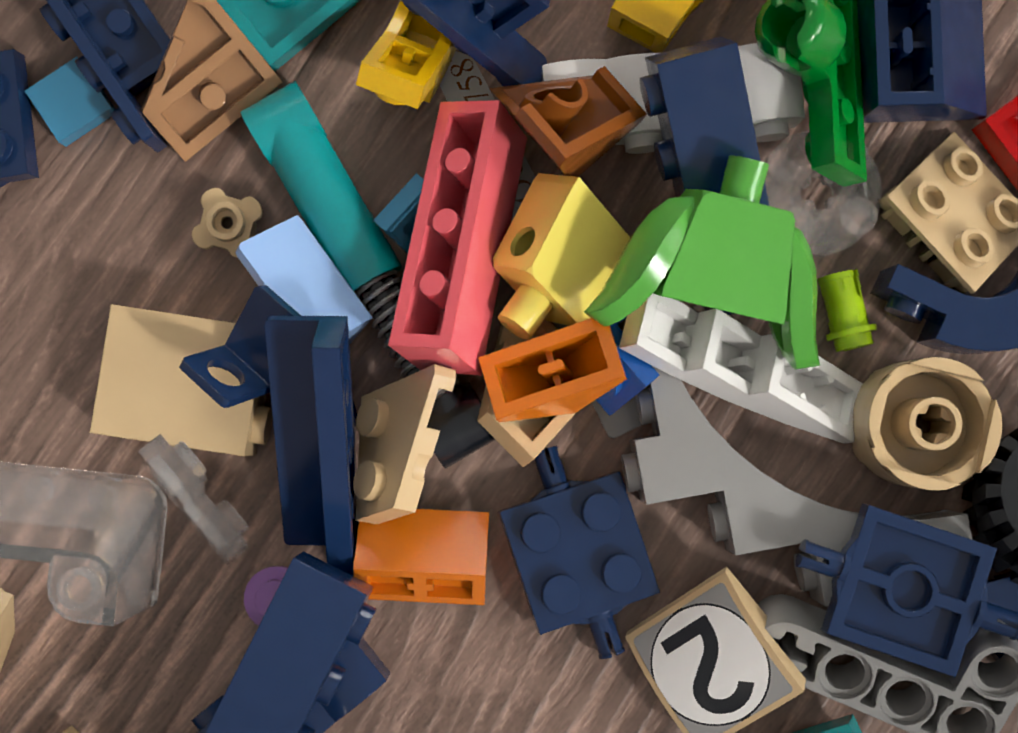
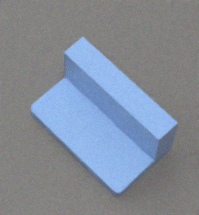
(302, 273)

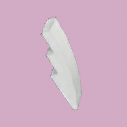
(741, 367)

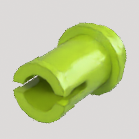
(846, 311)

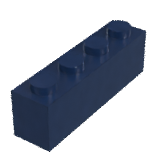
(700, 113)
(296, 650)

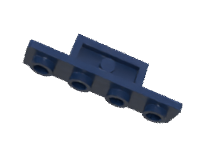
(488, 34)
(120, 53)

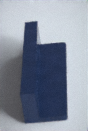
(314, 432)

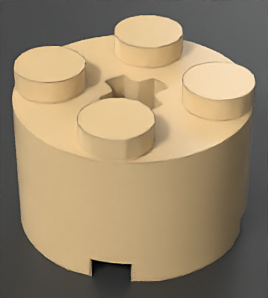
(961, 432)

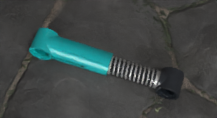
(355, 244)

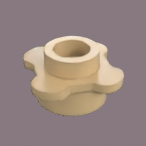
(216, 208)

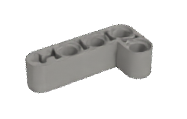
(868, 678)

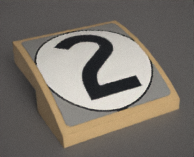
(714, 658)

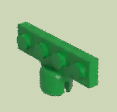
(822, 48)

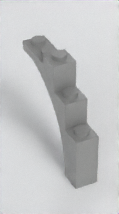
(751, 509)

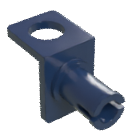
(242, 354)

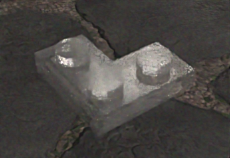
(183, 480)

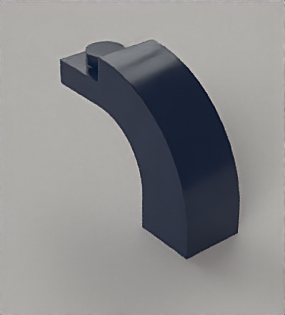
(953, 319)

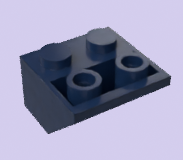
(922, 60)

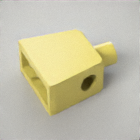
(556, 254)

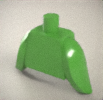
(725, 257)

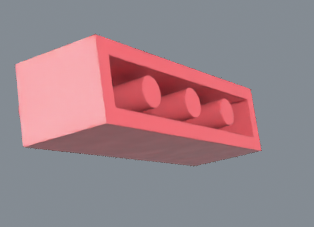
(458, 226)

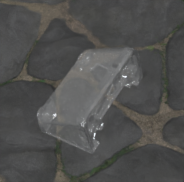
(93, 530)

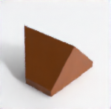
(573, 117)

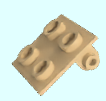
(957, 213)

